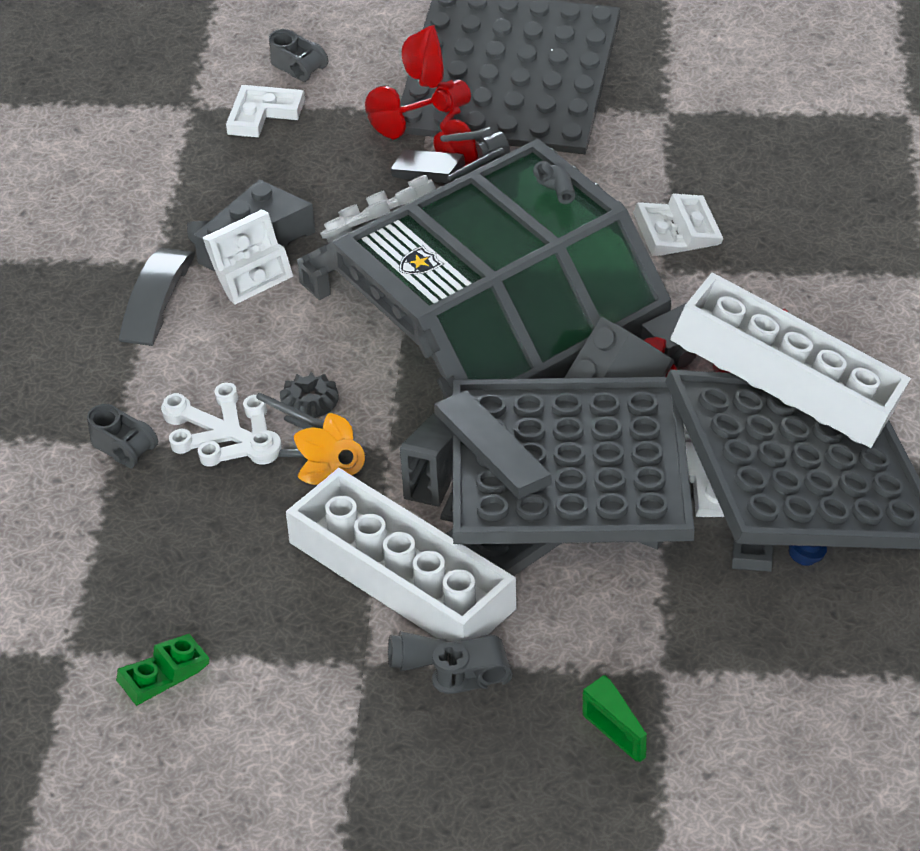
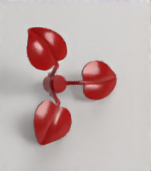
(424, 62)

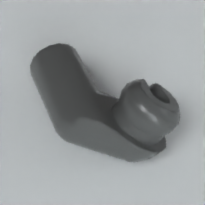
(555, 179)

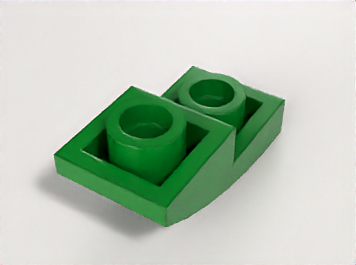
(171, 664)

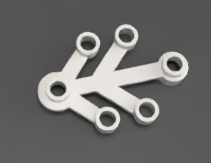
(378, 207)
(260, 446)

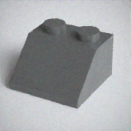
(618, 353)

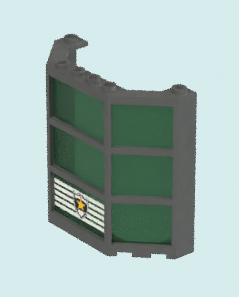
(499, 270)

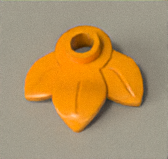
(324, 447)

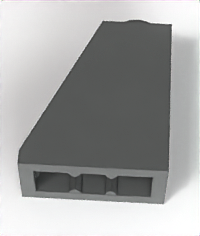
(427, 462)

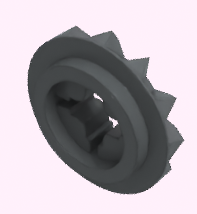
(315, 405)

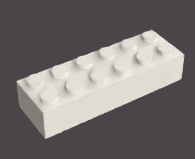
(790, 359)
(401, 559)

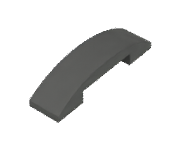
(151, 295)

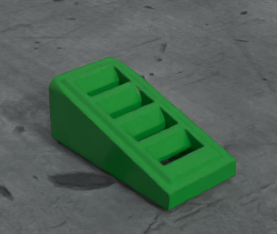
(613, 717)

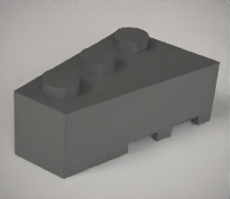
(288, 214)

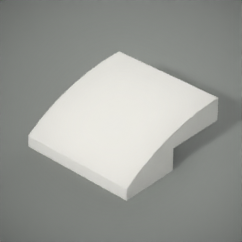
(690, 218)
(248, 257)

